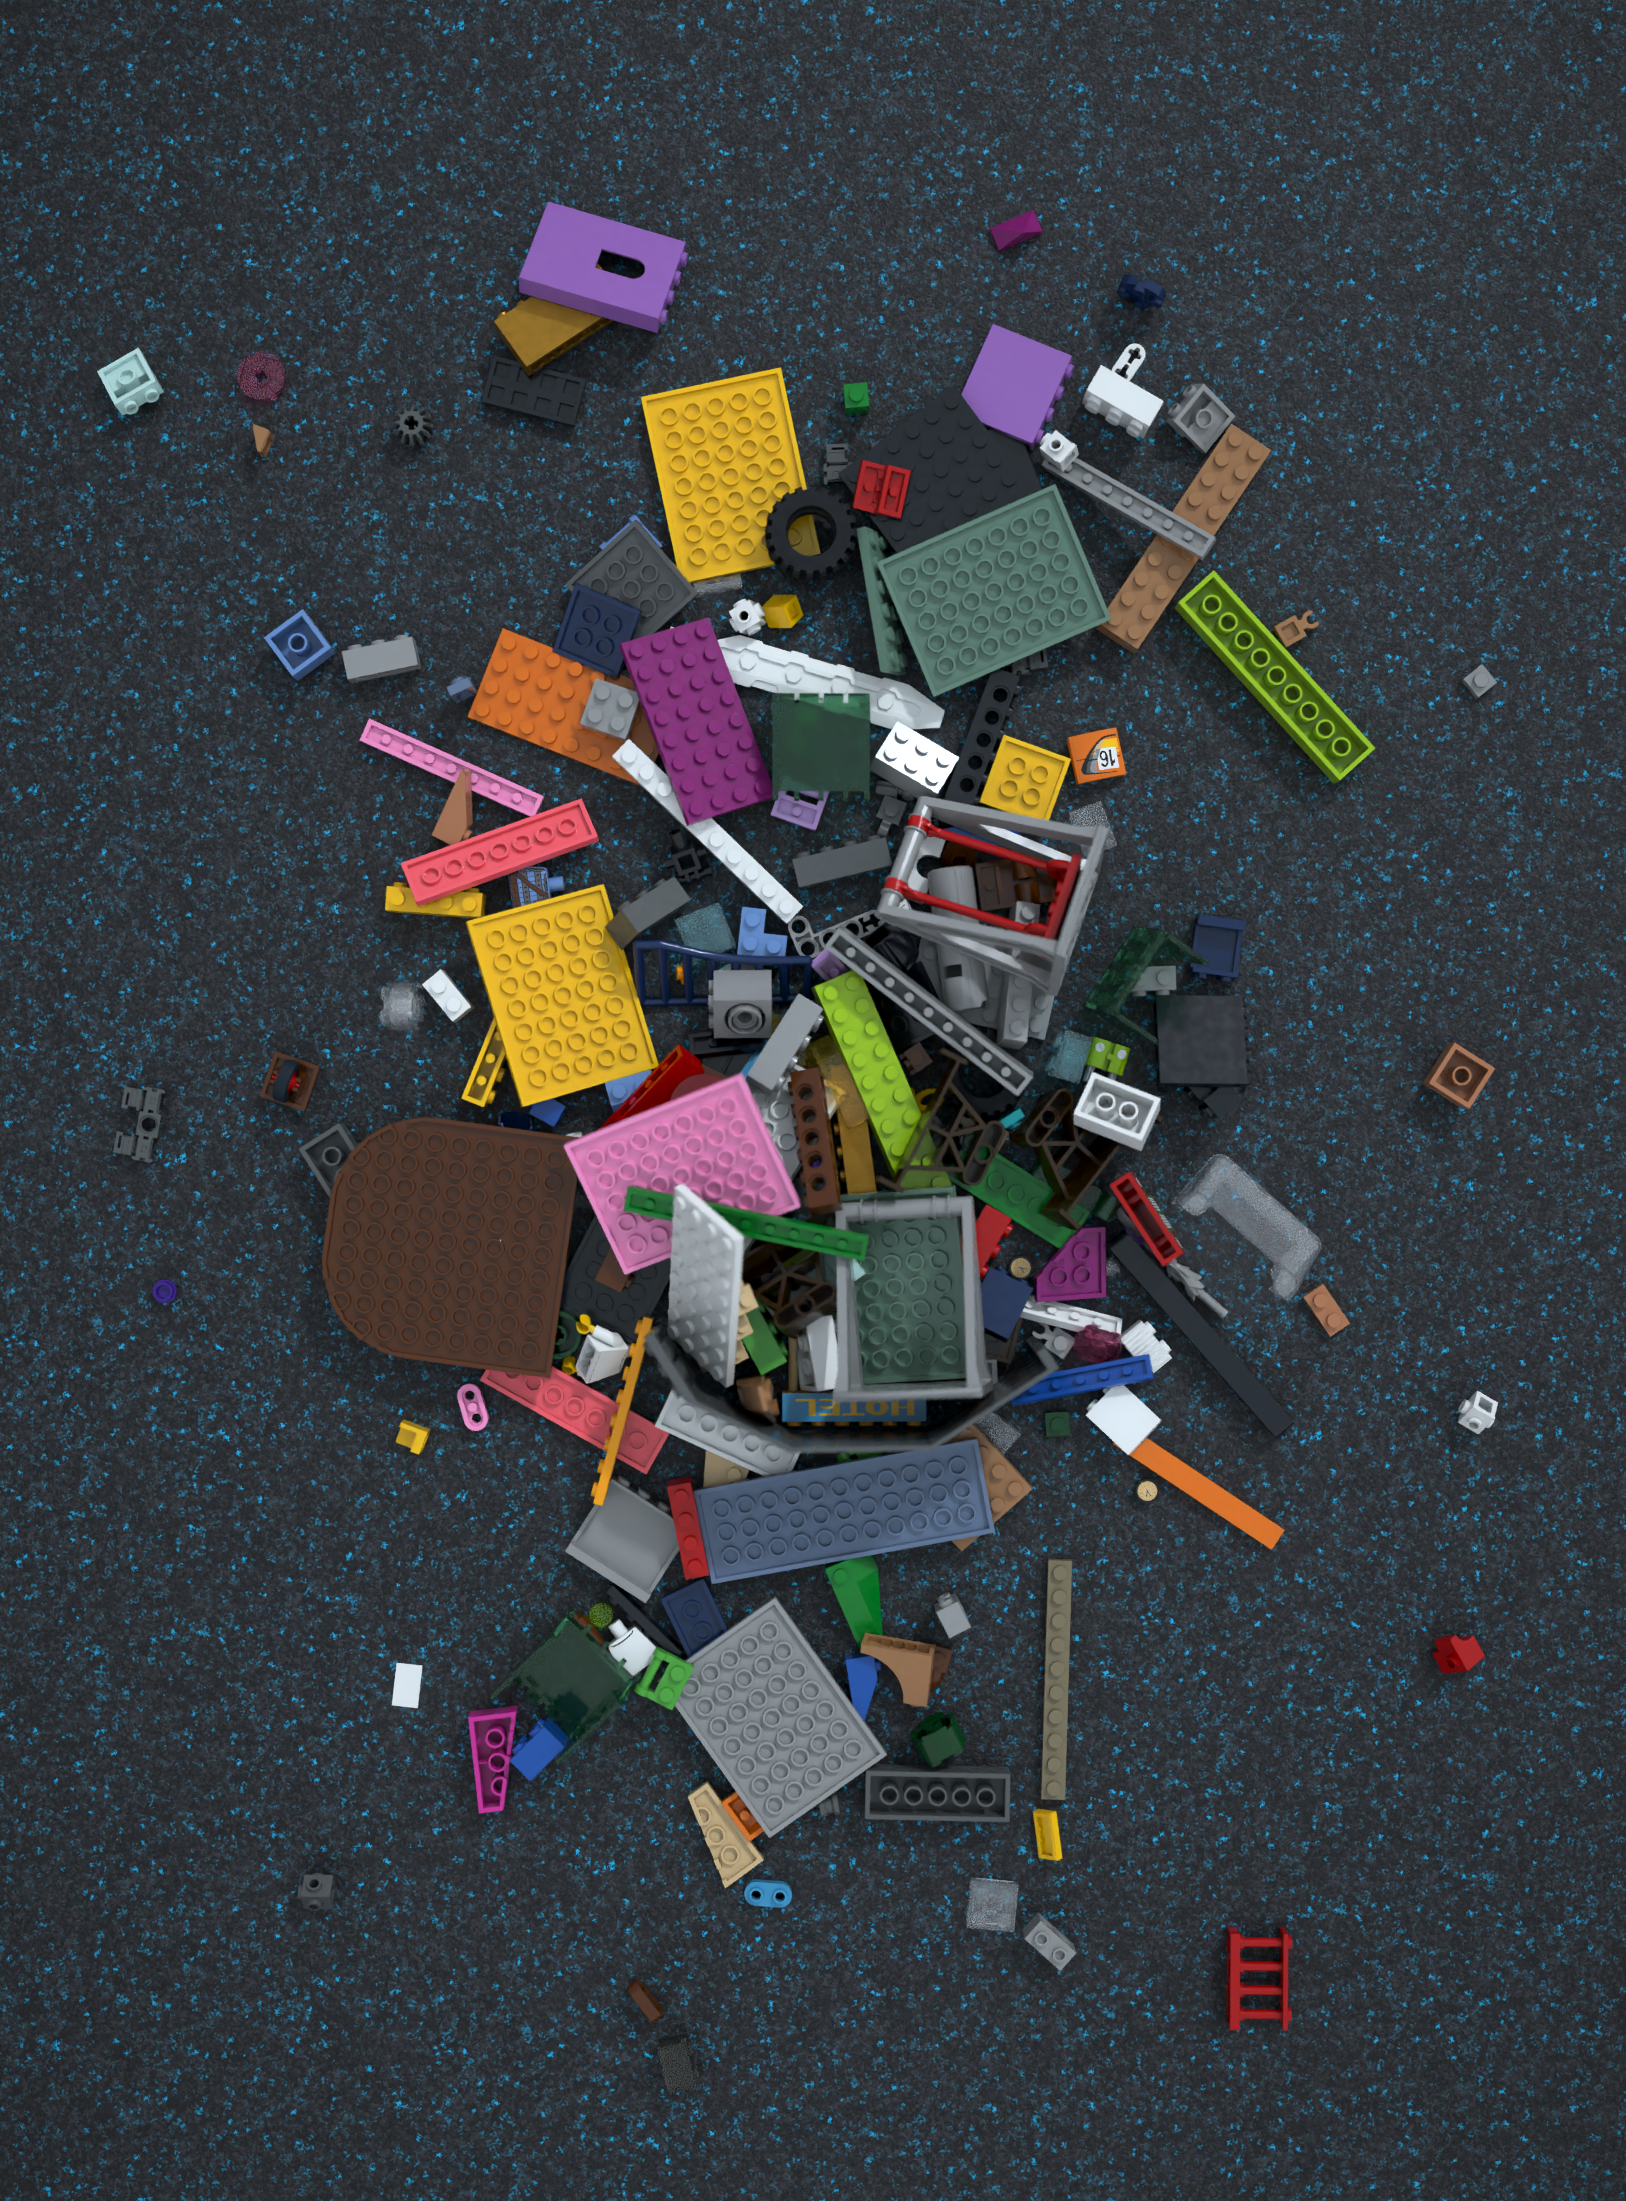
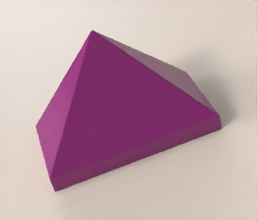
(1016, 230)

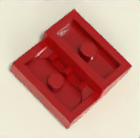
(880, 489)

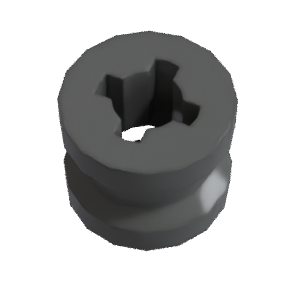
(830, 1805)

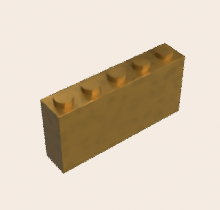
(544, 330)

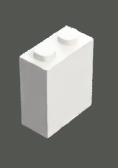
(1123, 1418)

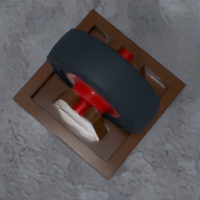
(290, 1081)

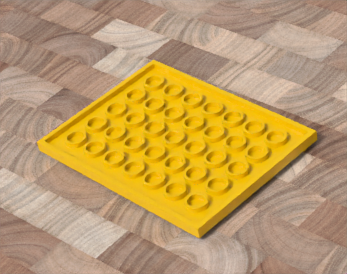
(721, 466)
(561, 995)

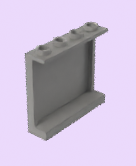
(627, 1539)

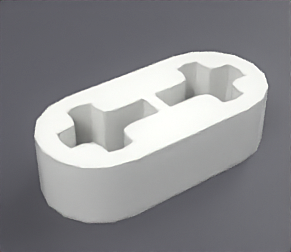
(1124, 358)

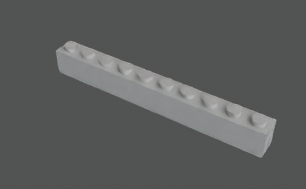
(929, 1010)

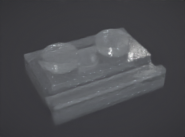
(1092, 816)

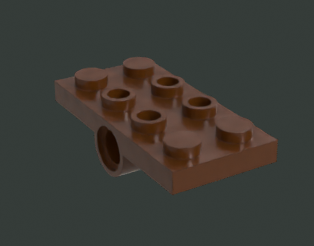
(1008, 881)

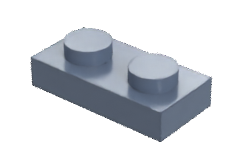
(461, 689)

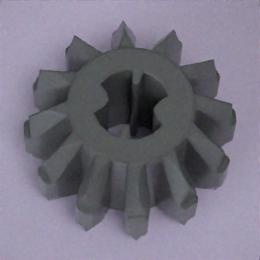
(406, 419)

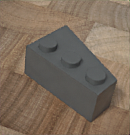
(647, 911)

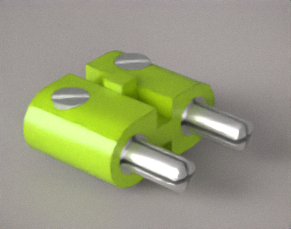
(1107, 1057)

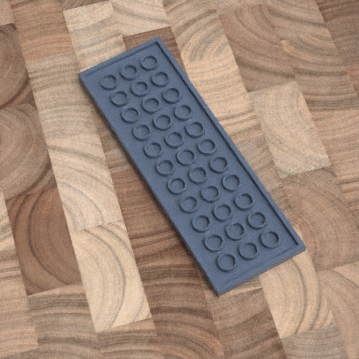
(844, 1510)

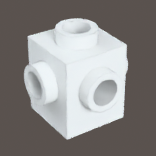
(754, 620)
(1477, 1412)

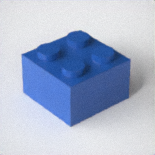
(539, 1748)

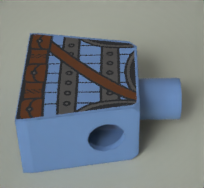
(533, 885)

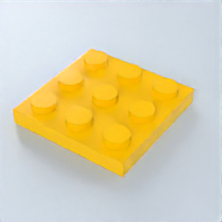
(1024, 779)

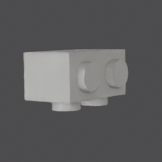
(1156, 979)

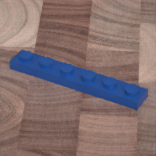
(1088, 1379)

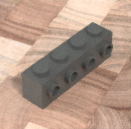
(841, 863)

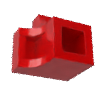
(1457, 1653)

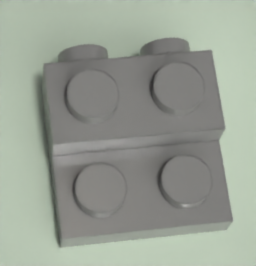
(1200, 417)

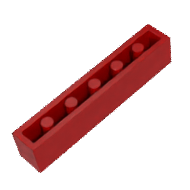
(659, 1084)

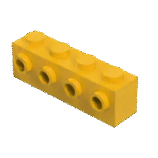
(461, 904)
(486, 1070)

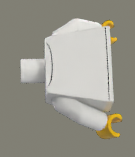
(600, 1355)

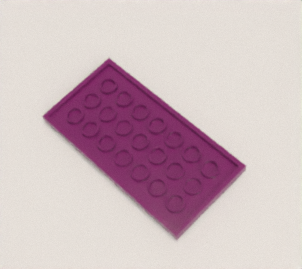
(697, 721)

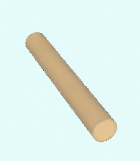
(793, 1364)

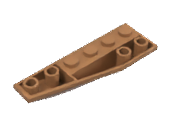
(757, 1394)

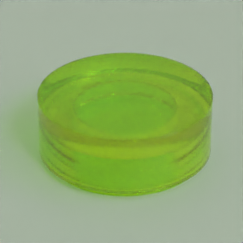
(601, 1614)

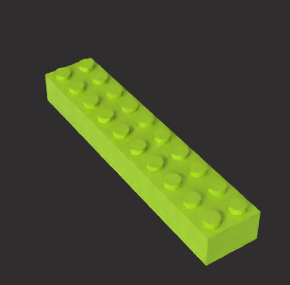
(1274, 677)
(877, 1075)

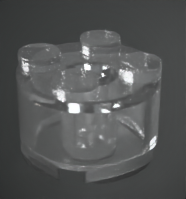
(402, 1006)

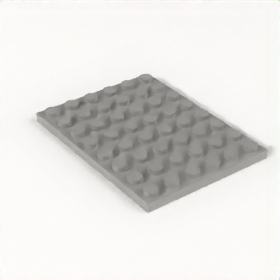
(775, 1718)

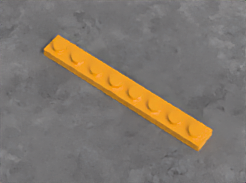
(619, 1419)

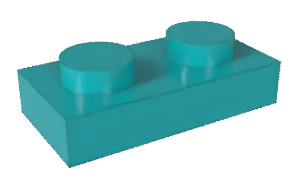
(1011, 1118)

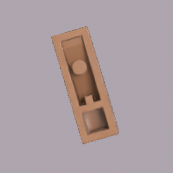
(457, 816)

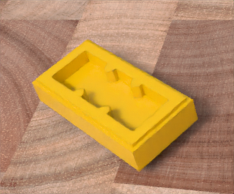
(1047, 1834)

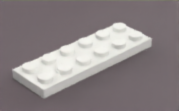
(723, 1438)

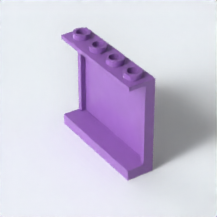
(1017, 384)

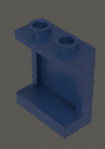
(1220, 943)
(1002, 1302)

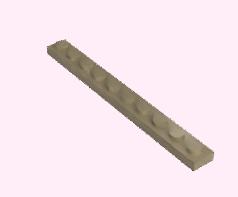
(1056, 1679)

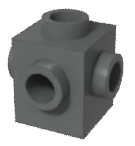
(317, 1891)

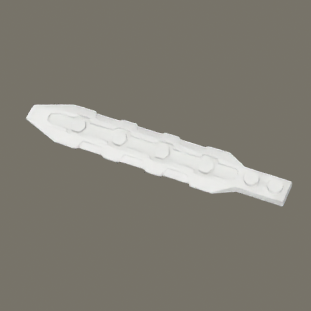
(794, 672)

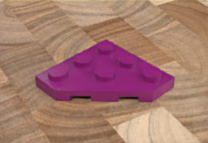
(1075, 1269)

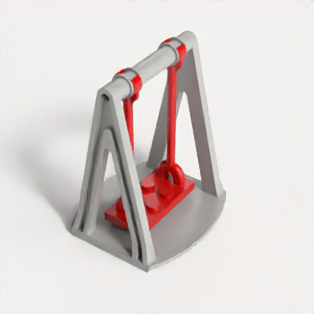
(1030, 937)

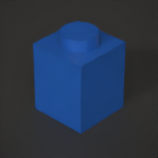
(548, 1111)

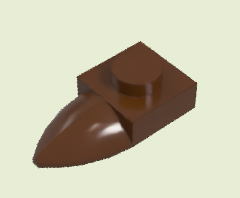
(941, 1664)

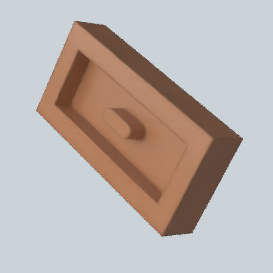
(1325, 1309)

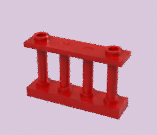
(1236, 1966)

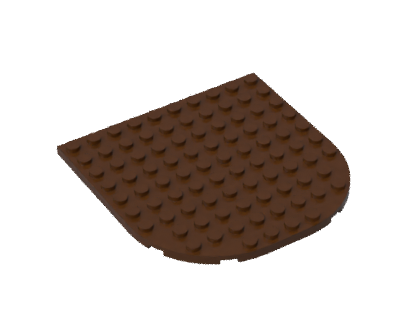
(453, 1243)

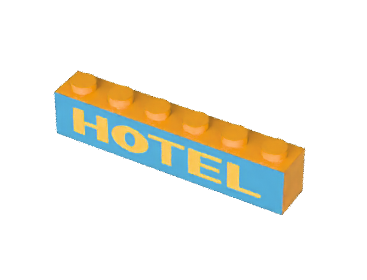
(820, 1408)

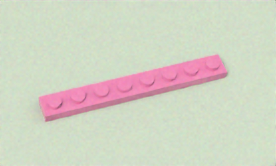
(449, 768)

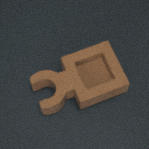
(1292, 630)

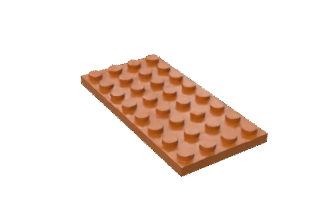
(543, 699)

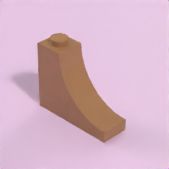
(908, 1660)

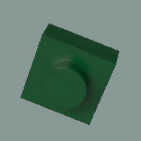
(1057, 1423)

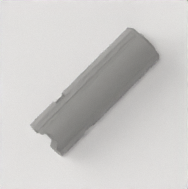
(960, 975)

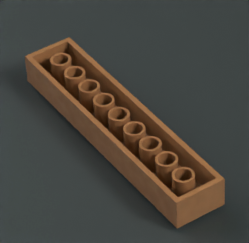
(1167, 565)

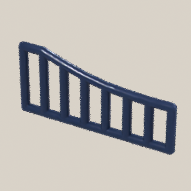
(711, 958)

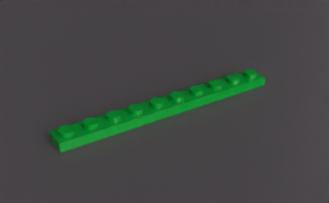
(758, 1225)

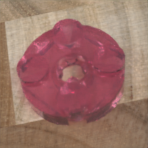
(269, 388)
(1097, 1344)

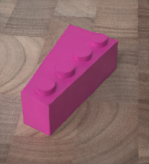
(491, 1746)

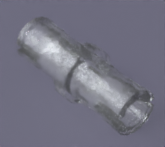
(718, 585)

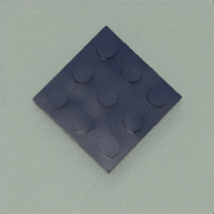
(595, 629)

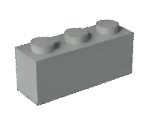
(381, 659)

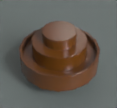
(958, 855)

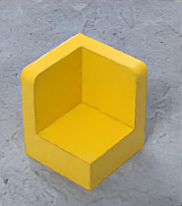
(782, 611)
(413, 1436)

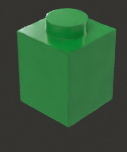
(856, 399)

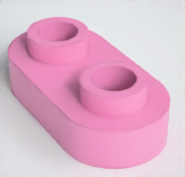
(473, 1406)

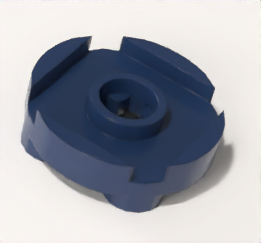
(1141, 293)

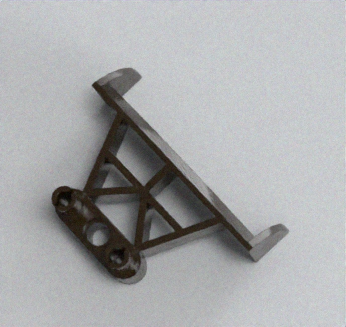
(1034, 1132)
(989, 1135)
(789, 1315)

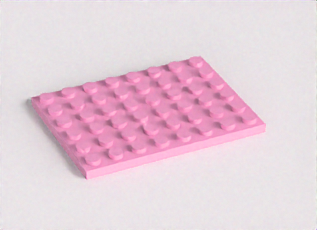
(702, 1139)

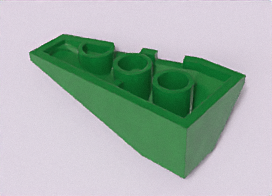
(858, 1594)

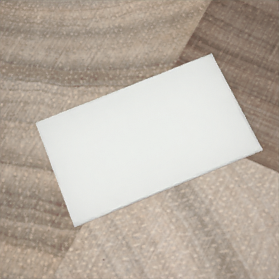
(407, 1685)

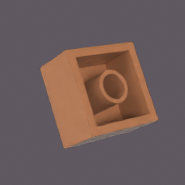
(1458, 1075)

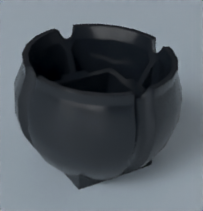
(894, 945)

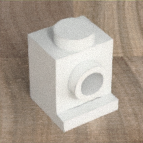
(1059, 457)

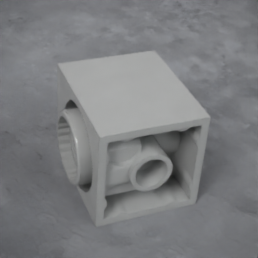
(741, 1004)

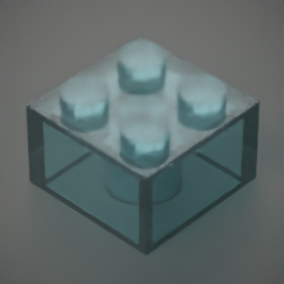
(706, 931)
(1069, 1056)

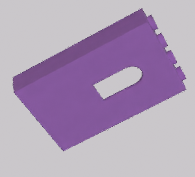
(565, 259)

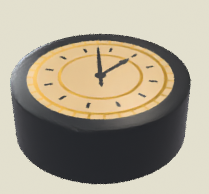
(1020, 1267)
(1146, 1490)

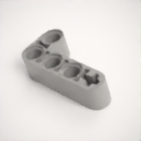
(817, 938)

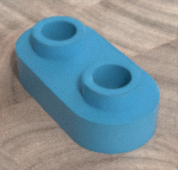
(768, 1892)

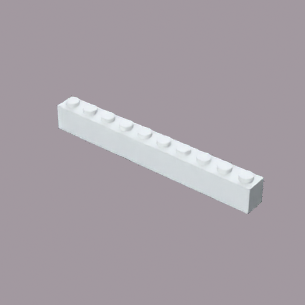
(709, 834)

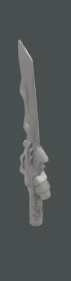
(1179, 1272)

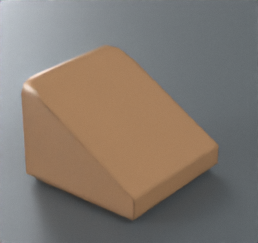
(263, 440)

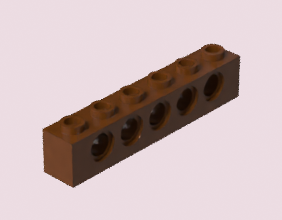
(828, 1198)

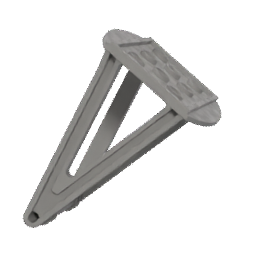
(849, 1380)

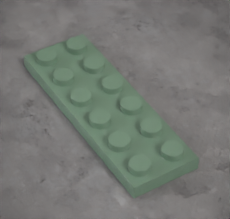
(882, 609)

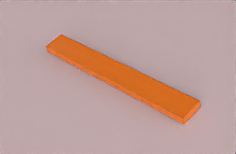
(1207, 1493)

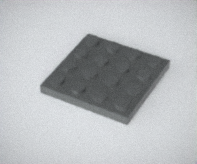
(640, 575)

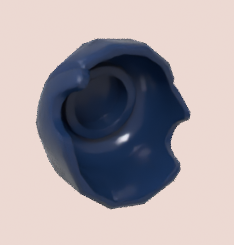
(515, 1120)

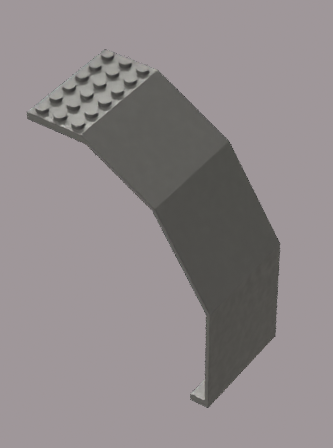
(927, 1438)

